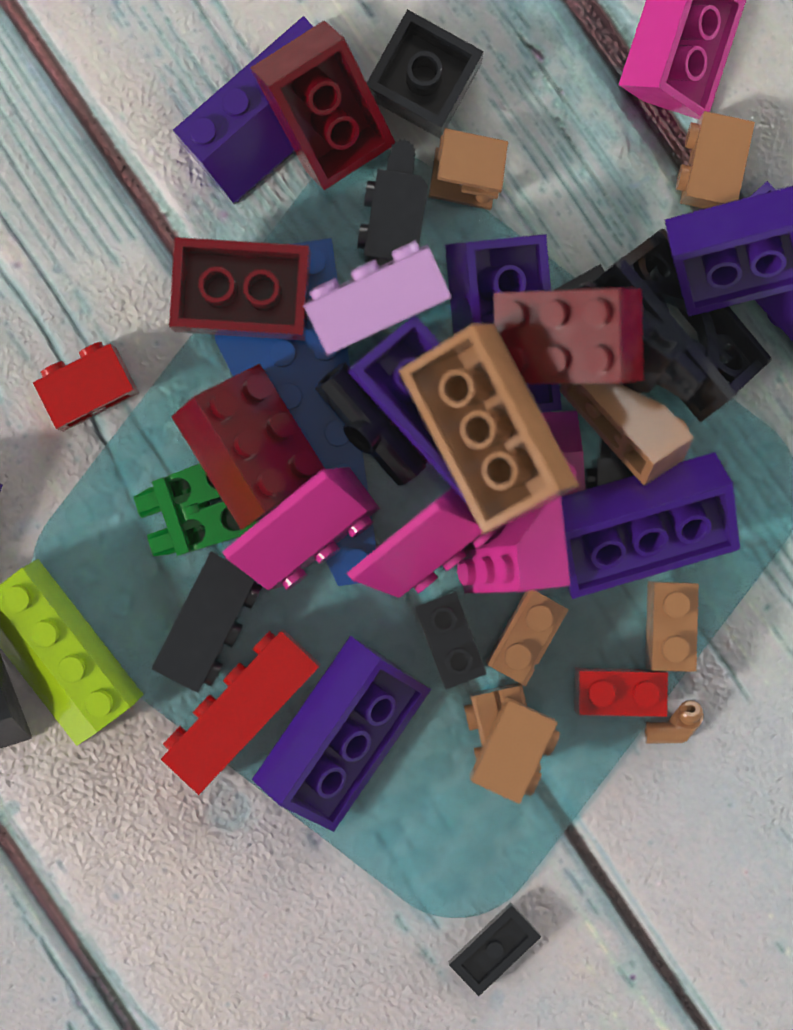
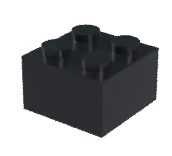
(424, 73)

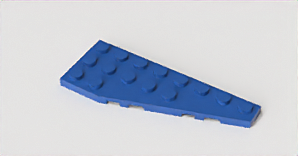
(295, 373)

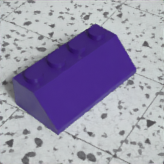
(237, 131)
(734, 251)
(492, 267)
(381, 379)
(640, 531)
(340, 735)

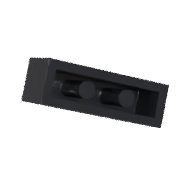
(207, 624)

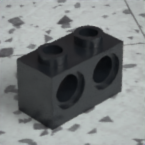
(450, 639)

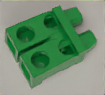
(187, 513)

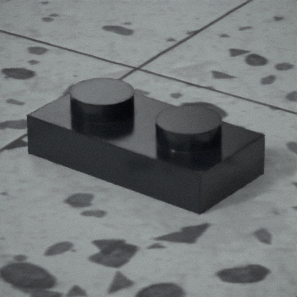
(494, 949)

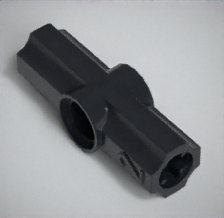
(370, 426)

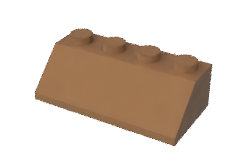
(488, 427)

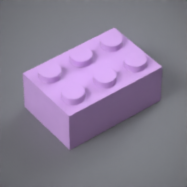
(376, 297)

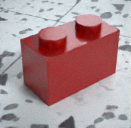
(85, 386)
(620, 692)

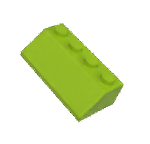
(61, 654)

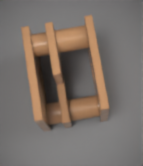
(471, 161)

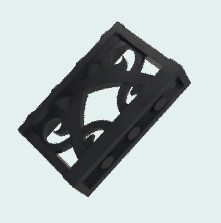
(725, 344)

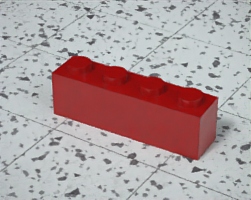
(240, 711)

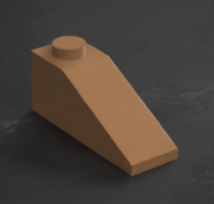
(633, 426)

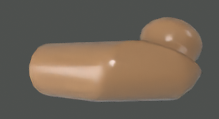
(679, 726)

